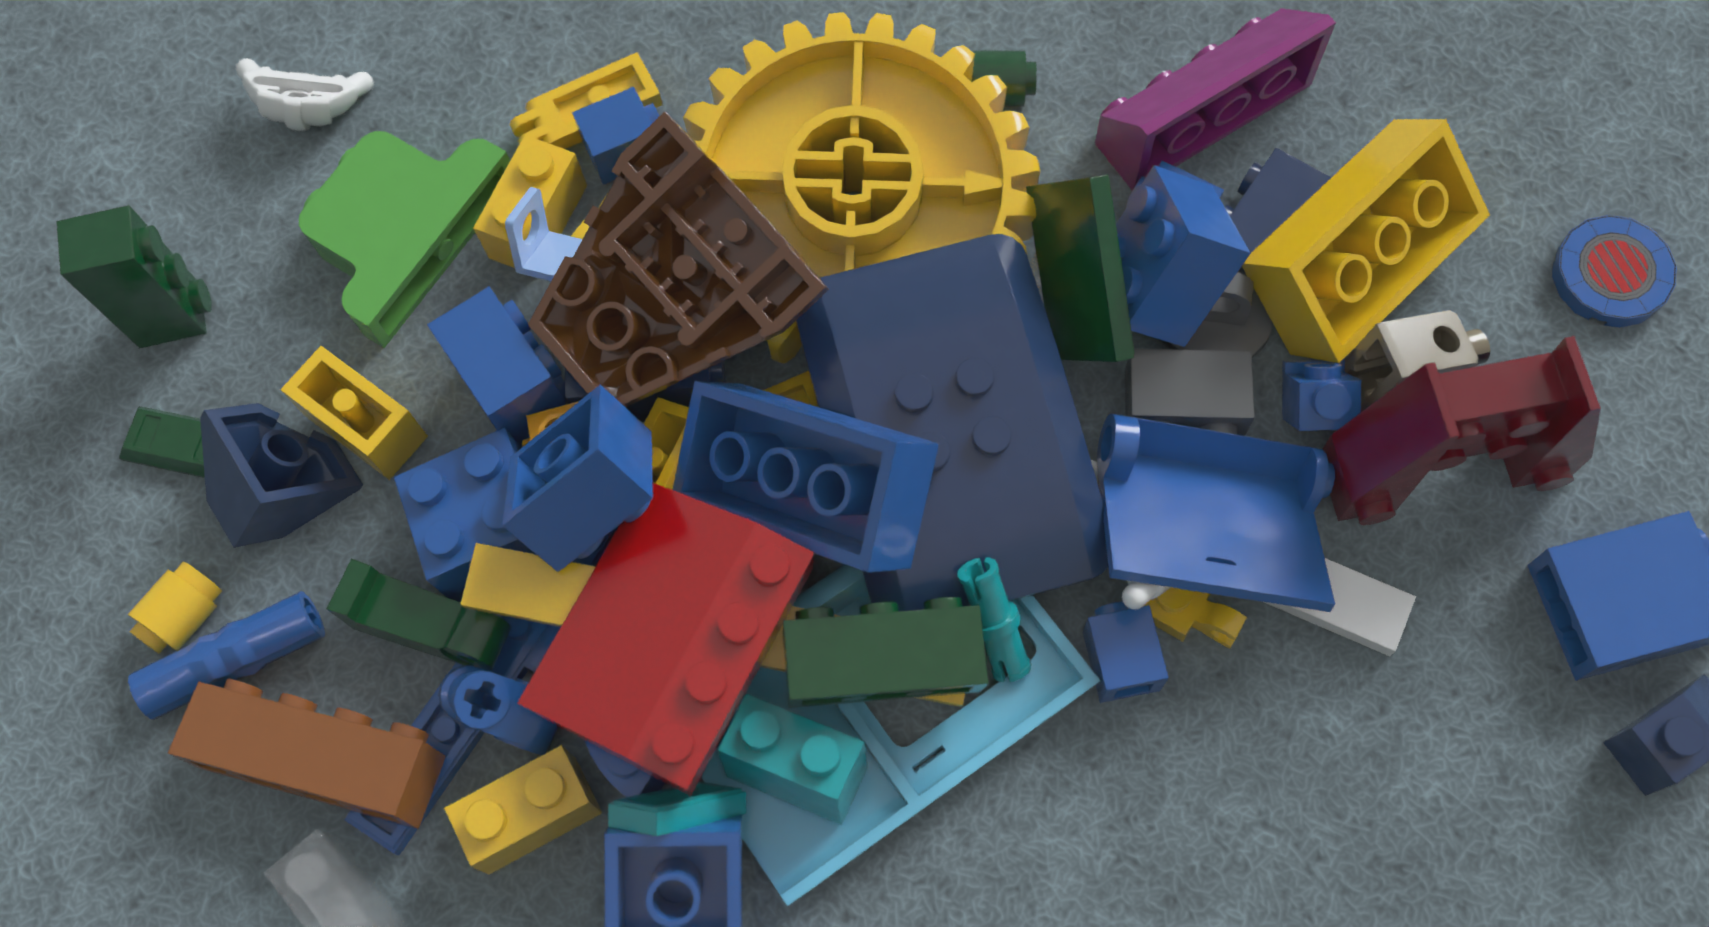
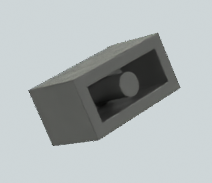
(1191, 388)

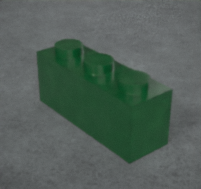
(132, 276)
(883, 653)

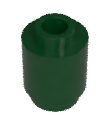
(1012, 69)

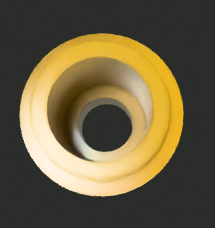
(174, 608)

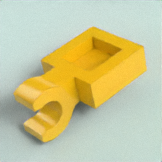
(1181, 609)

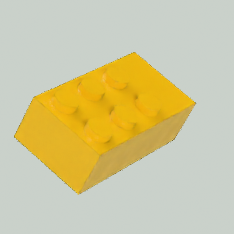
(1366, 238)

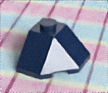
(268, 476)

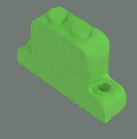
(397, 222)

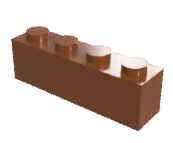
(309, 752)

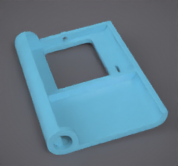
(804, 848)

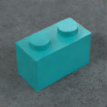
(793, 758)

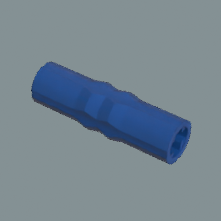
(230, 653)

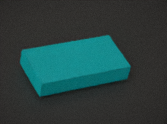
(673, 810)

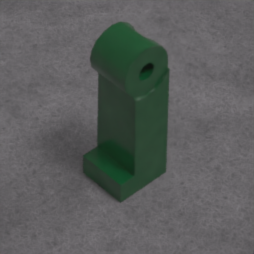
(417, 617)

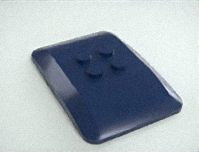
(966, 359)

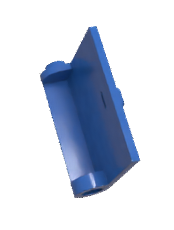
(1214, 512)

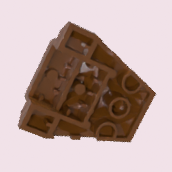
(670, 274)

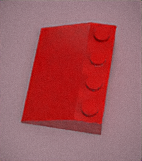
(669, 635)

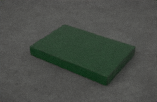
(1082, 269)

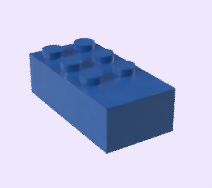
(807, 473)

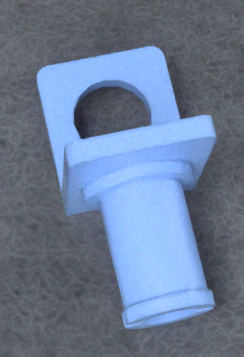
(541, 250)

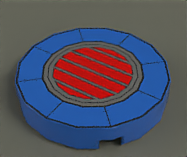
(1614, 271)

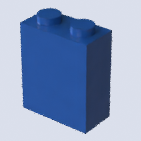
(1627, 594)

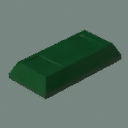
(165, 442)

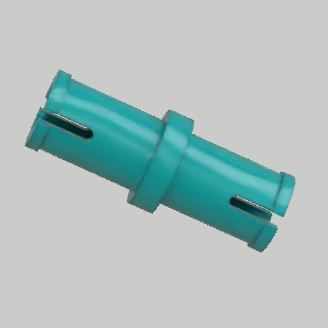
(998, 618)

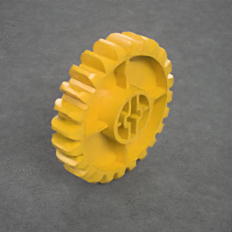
(873, 120)

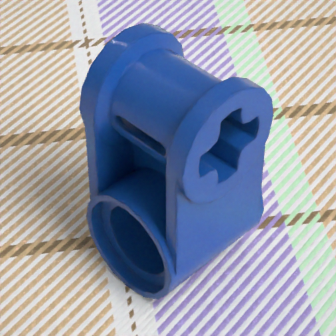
(499, 711)

